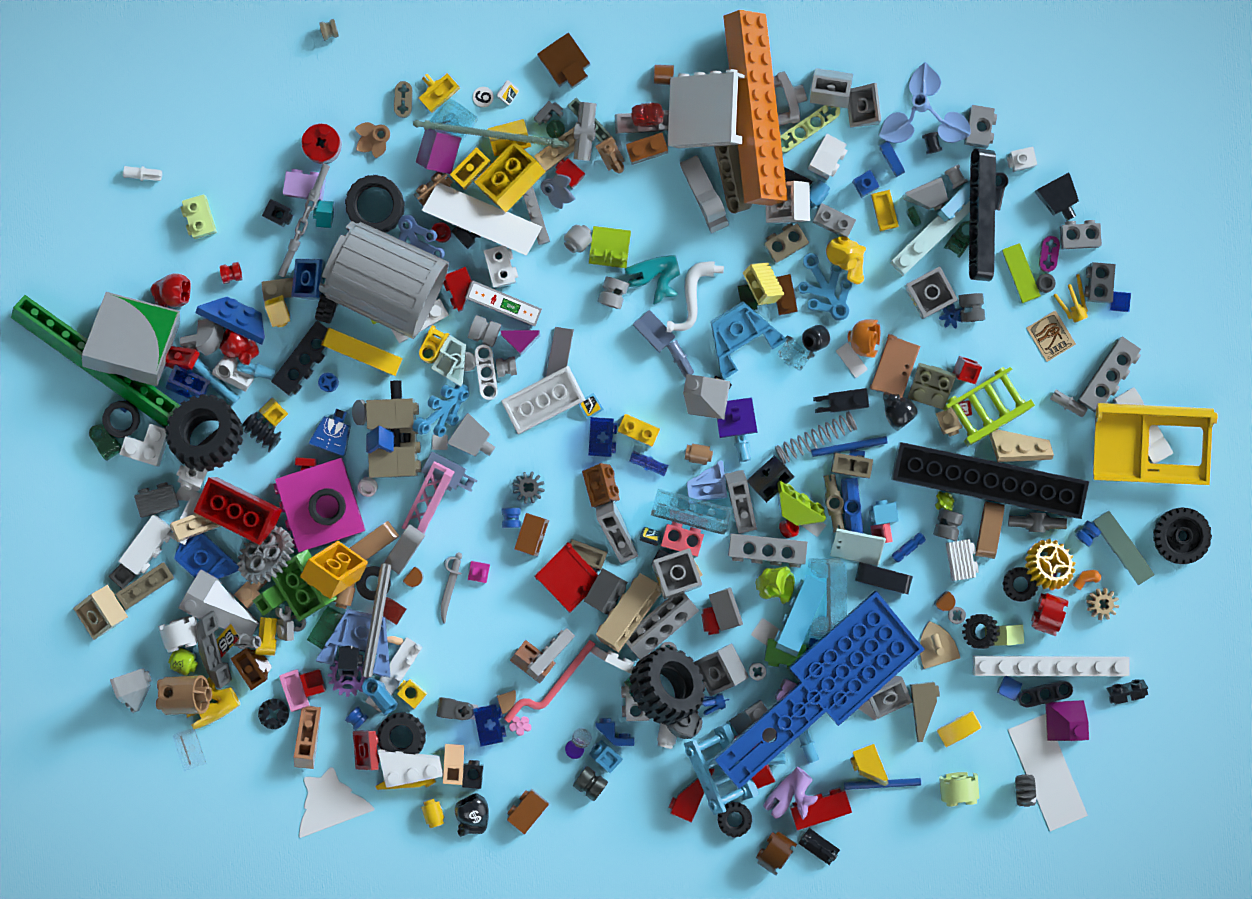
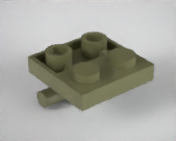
(931, 385)

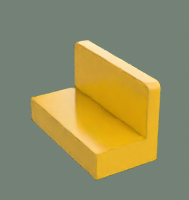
(515, 127)

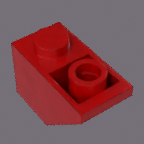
(458, 284)

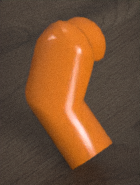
(1087, 576)

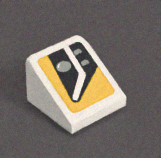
(508, 92)

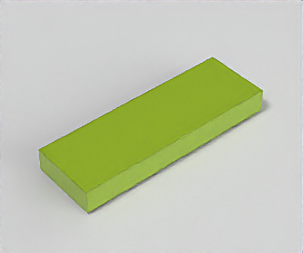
(1021, 273)

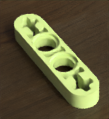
(809, 129)

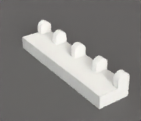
(398, 667)

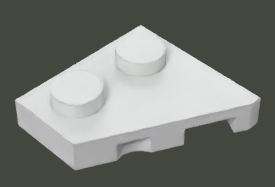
(612, 658)

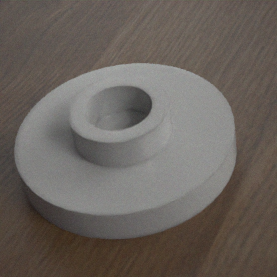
(359, 412)

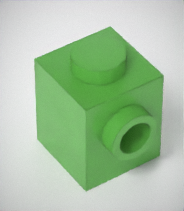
(269, 600)

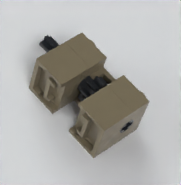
(398, 416)

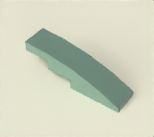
(1123, 548)

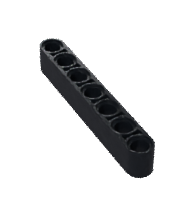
(982, 214)

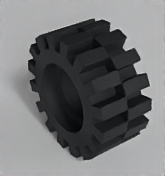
(325, 309)
(1010, 590)
(971, 625)
(743, 827)

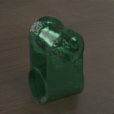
(959, 240)
(107, 444)

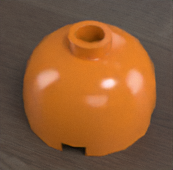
(864, 337)

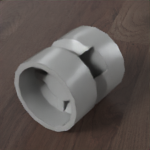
(612, 299)
(484, 331)

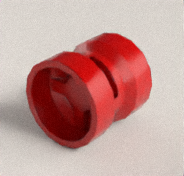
(443, 232)
(231, 272)

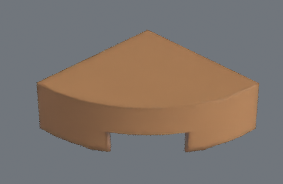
(506, 701)

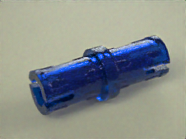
(648, 463)

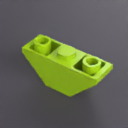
(798, 507)

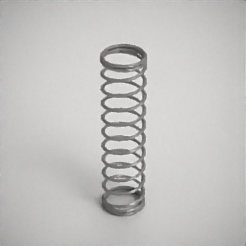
(851, 423)

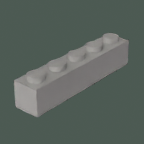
(535, 215)
(550, 653)

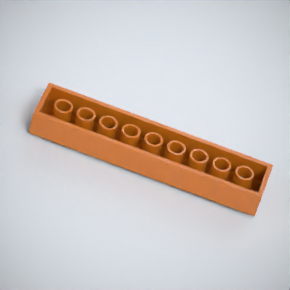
(756, 108)

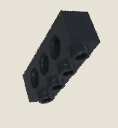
(282, 378)

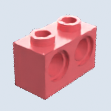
(681, 543)

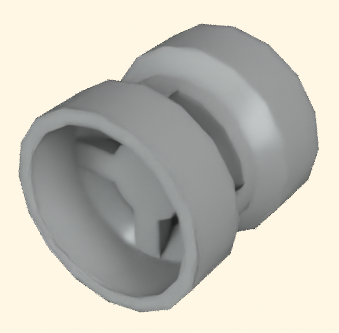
(506, 366)

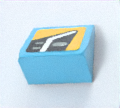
(590, 406)

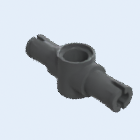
(1037, 522)

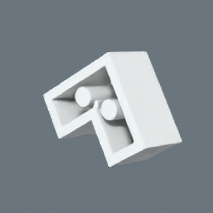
(827, 156)
(149, 450)

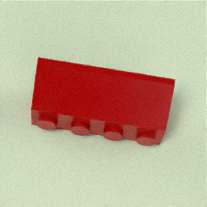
(237, 510)

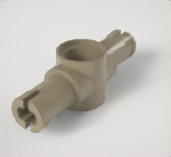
(832, 492)

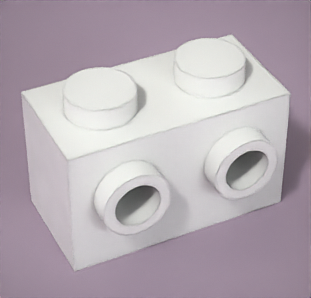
(503, 265)

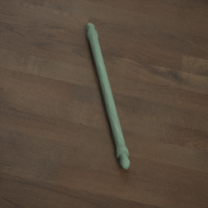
(487, 133)

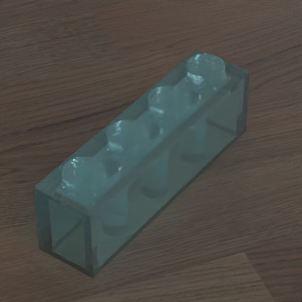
(691, 511)

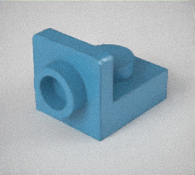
(605, 756)

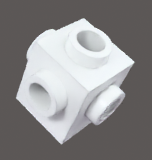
(190, 481)

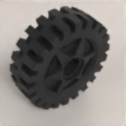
(1197, 532)

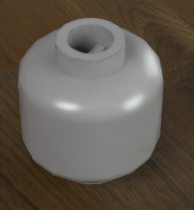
(577, 238)

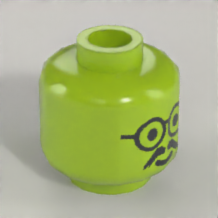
(183, 661)

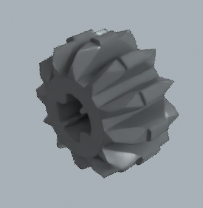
(528, 494)
(1025, 790)

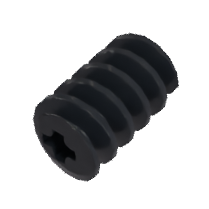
(261, 431)

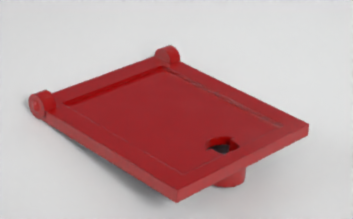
(567, 577)

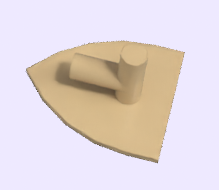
(938, 646)

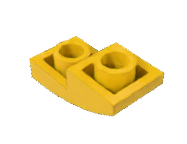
(959, 729)

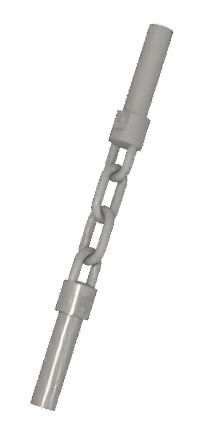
(294, 243)

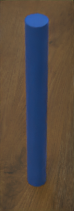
(849, 446)
(891, 783)

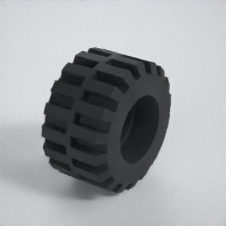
(407, 720)

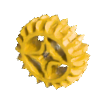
(1044, 567)

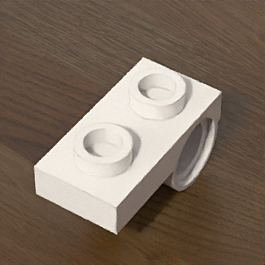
(227, 371)

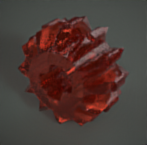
(647, 114)

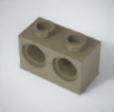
(788, 246)
(852, 465)

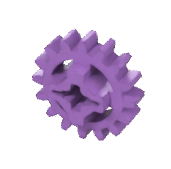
(338, 684)

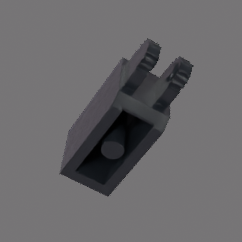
(844, 401)

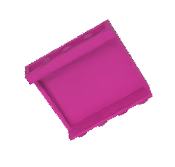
(296, 493)

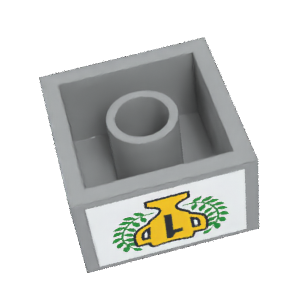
(931, 292)
(676, 573)

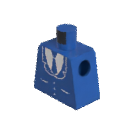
(332, 434)

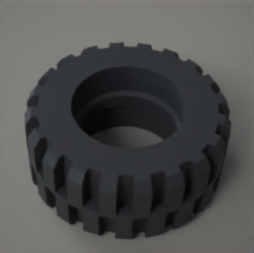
(191, 415)
(651, 694)

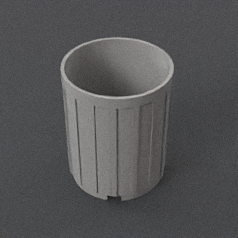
(383, 278)

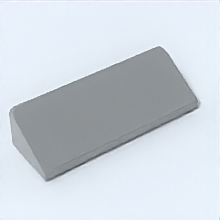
(560, 349)

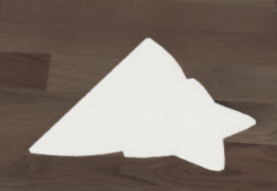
(329, 803)

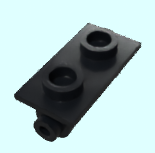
(1136, 689)
(819, 846)

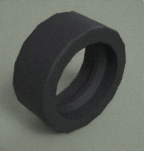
(121, 433)
(312, 506)

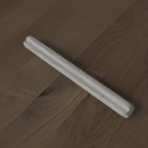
(376, 620)

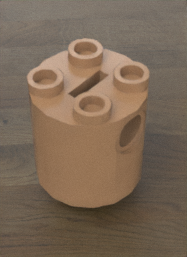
(183, 695)

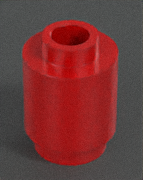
(709, 621)

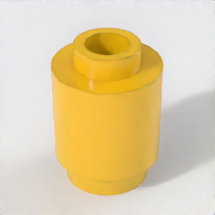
(433, 813)

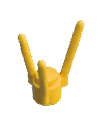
(1077, 312)

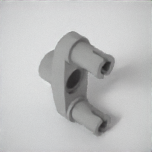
(794, 96)

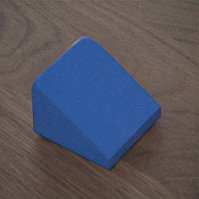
(1009, 688)

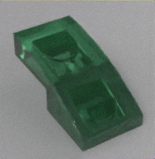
(325, 627)

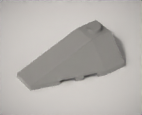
(209, 595)
(132, 688)

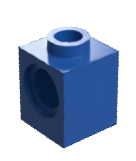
(865, 184)

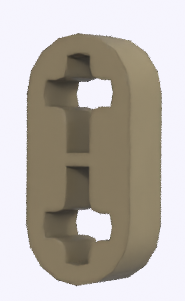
(398, 99)

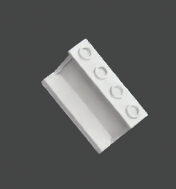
(703, 109)

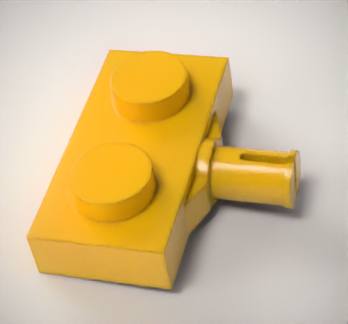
(438, 91)

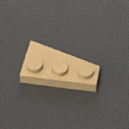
(1019, 447)

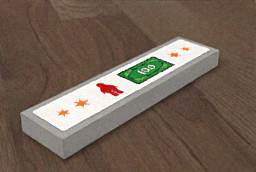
(503, 303)

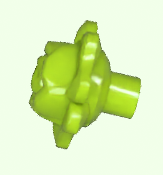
(945, 501)

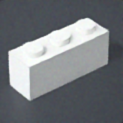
(146, 545)

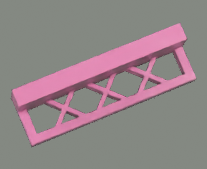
(435, 499)

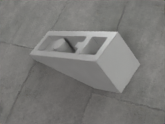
(740, 501)
(616, 531)

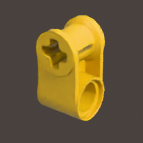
(433, 343)

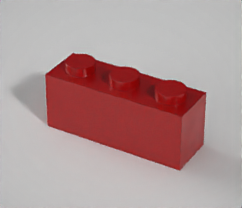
(824, 809)

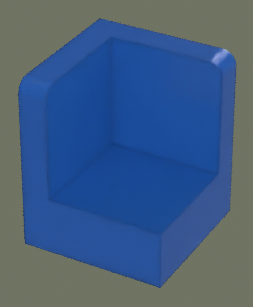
(379, 438)

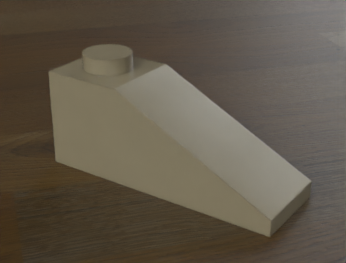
(924, 702)

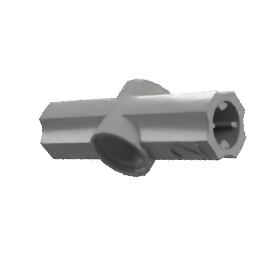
(585, 131)

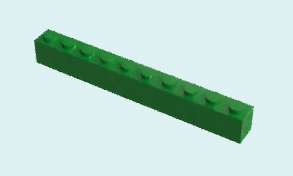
(71, 345)

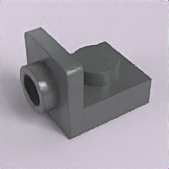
(545, 113)

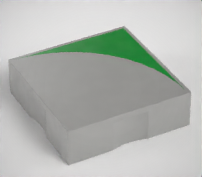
(131, 338)

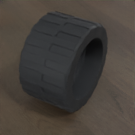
(381, 182)

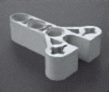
(705, 194)

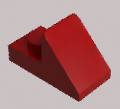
(182, 357)

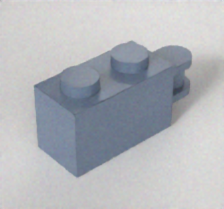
(457, 477)

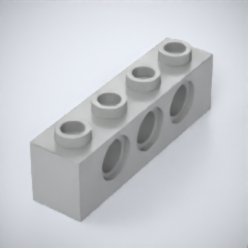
(1121, 347)
(798, 548)
(661, 624)

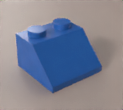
(308, 278)

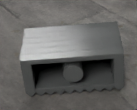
(156, 500)

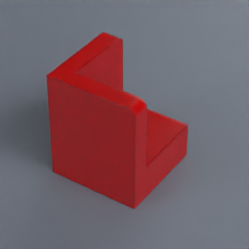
(313, 683)

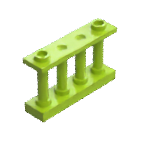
(988, 424)

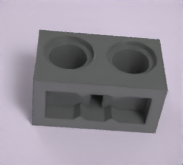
(1105, 283)

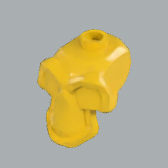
(848, 256)

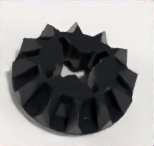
(274, 704)

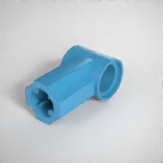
(380, 696)

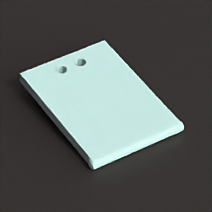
(857, 547)

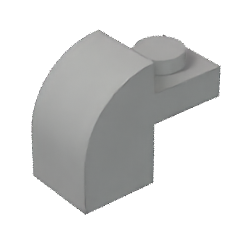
(207, 339)

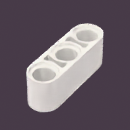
(482, 363)

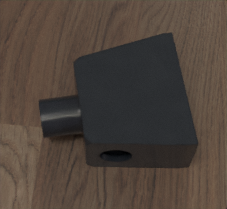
(1059, 196)

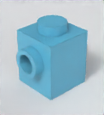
(883, 512)

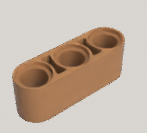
(990, 530)
(375, 541)

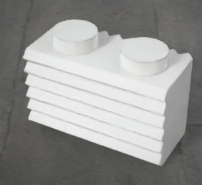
(961, 559)

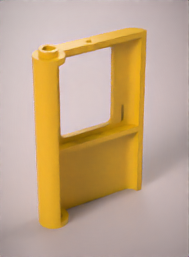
(1123, 443)

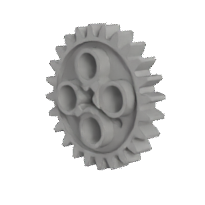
(267, 559)

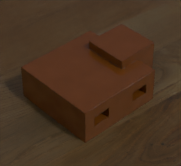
(565, 61)

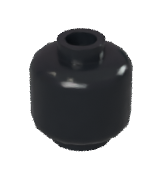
(815, 338)

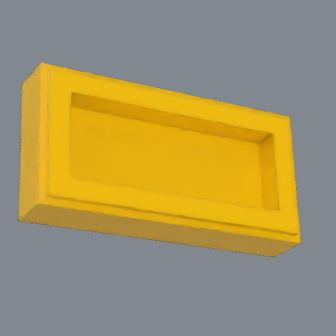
(884, 210)

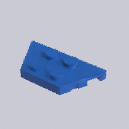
(234, 317)
(203, 554)

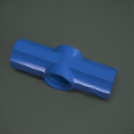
(850, 493)

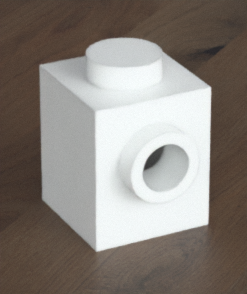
(1022, 159)

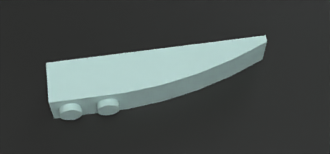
(926, 241)

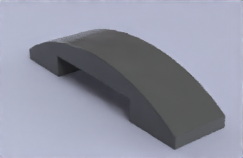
(209, 652)

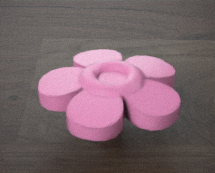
(520, 725)

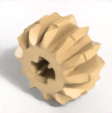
(1096, 605)

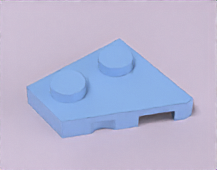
(709, 484)

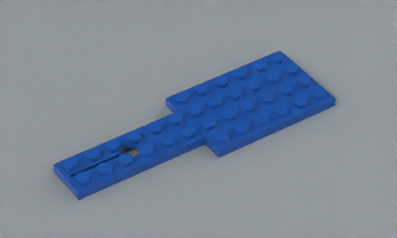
(834, 679)

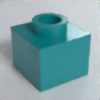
(324, 214)

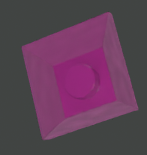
(1067, 721)

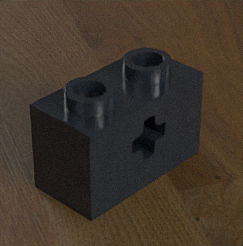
(766, 478)

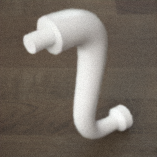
(694, 273)

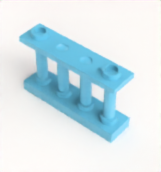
(724, 737)

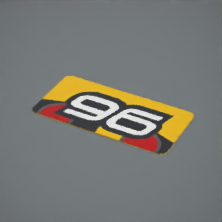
(227, 640)

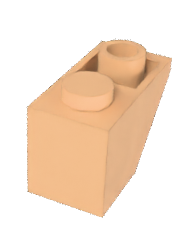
(453, 764)

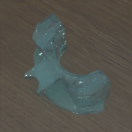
(794, 353)

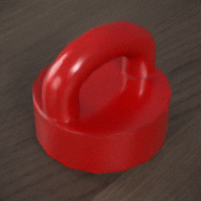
(788, 529)

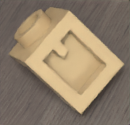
(948, 422)

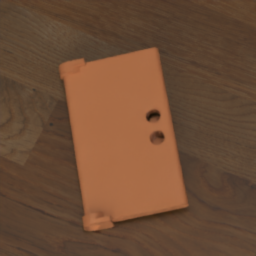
(891, 372)

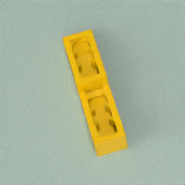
(361, 351)

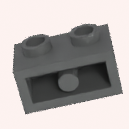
(606, 591)

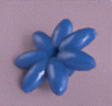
(951, 311)

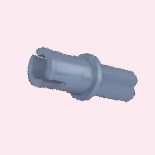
(680, 358)

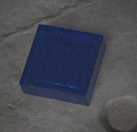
(1120, 302)

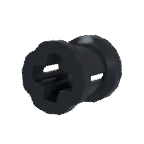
(932, 142)

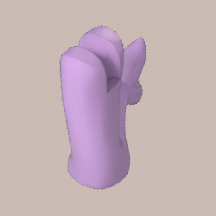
(793, 784)

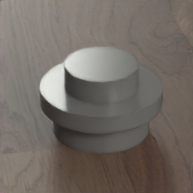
(1046, 283)

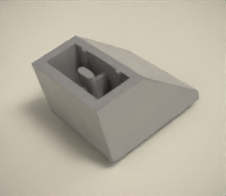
(831, 88)

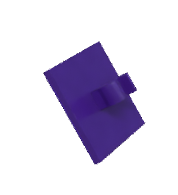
(738, 418)

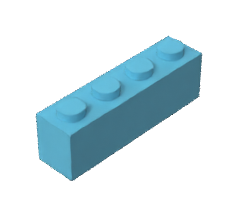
(801, 615)

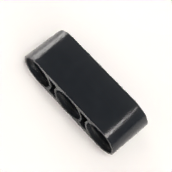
(883, 578)
(1054, 694)

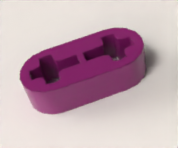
(1053, 255)

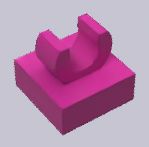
(478, 571)

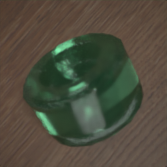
(555, 129)

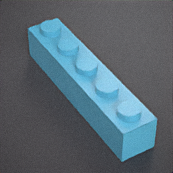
(954, 205)

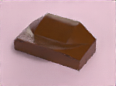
(252, 667)

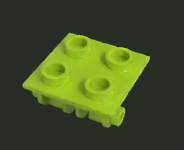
(609, 247)

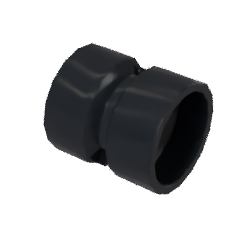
(465, 236)

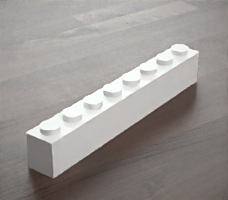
(1051, 666)

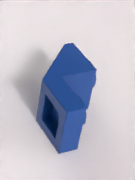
(607, 728)

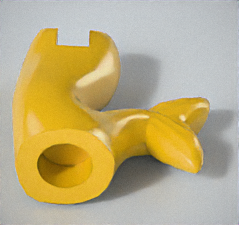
(226, 703)

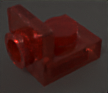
(393, 610)

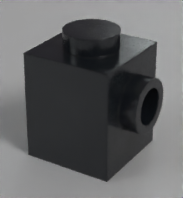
(349, 661)

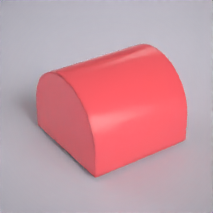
(882, 530)

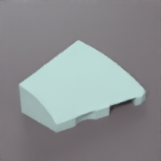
(451, 360)

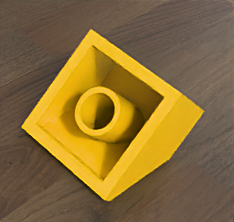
(869, 764)

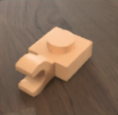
(249, 592)

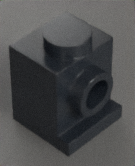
(272, 209)

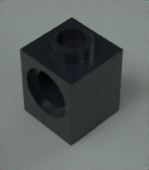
(473, 783)

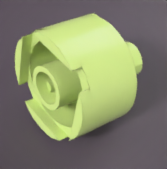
(959, 788)

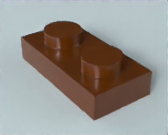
(787, 302)

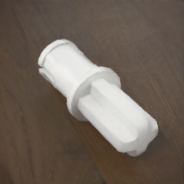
(142, 173)

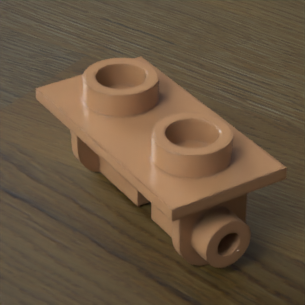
(611, 155)
(424, 191)

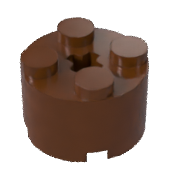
(776, 852)

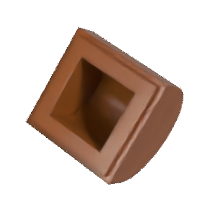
(663, 73)
(414, 577)
(946, 601)

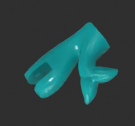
(650, 268)

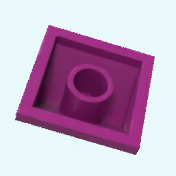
(438, 150)
(520, 339)

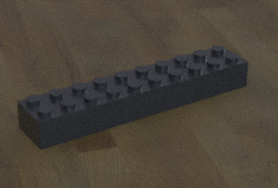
(990, 480)

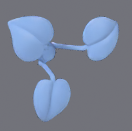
(924, 82)

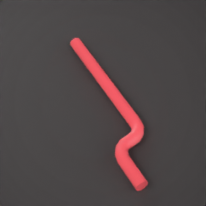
(555, 689)

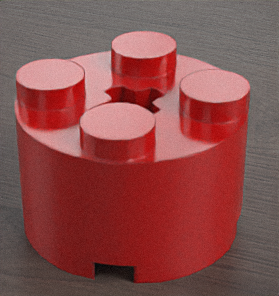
(311, 140)
(1049, 614)

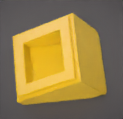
(273, 412)

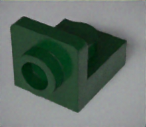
(747, 296)

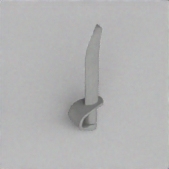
(451, 583)

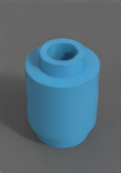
(818, 193)

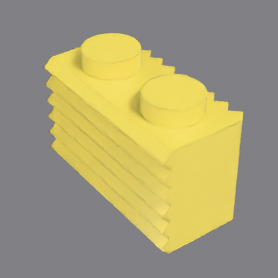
(763, 283)

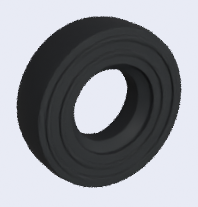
(361, 584)

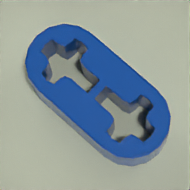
(892, 159)

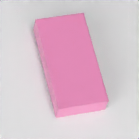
(294, 690)

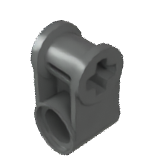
(451, 709)

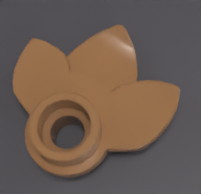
(370, 139)

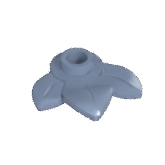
(558, 193)

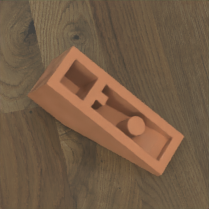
(307, 737)

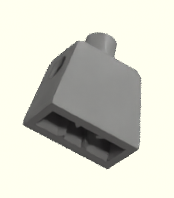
(471, 437)

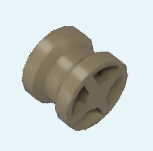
(329, 29)

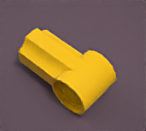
(267, 633)

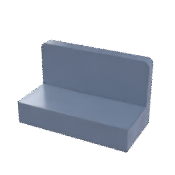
(654, 331)

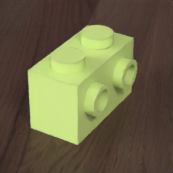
(198, 216)

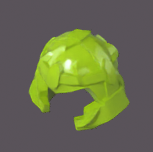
(776, 583)

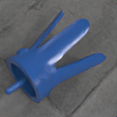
(718, 702)

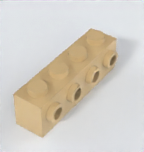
(628, 612)

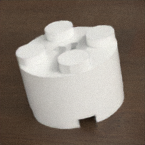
(179, 632)

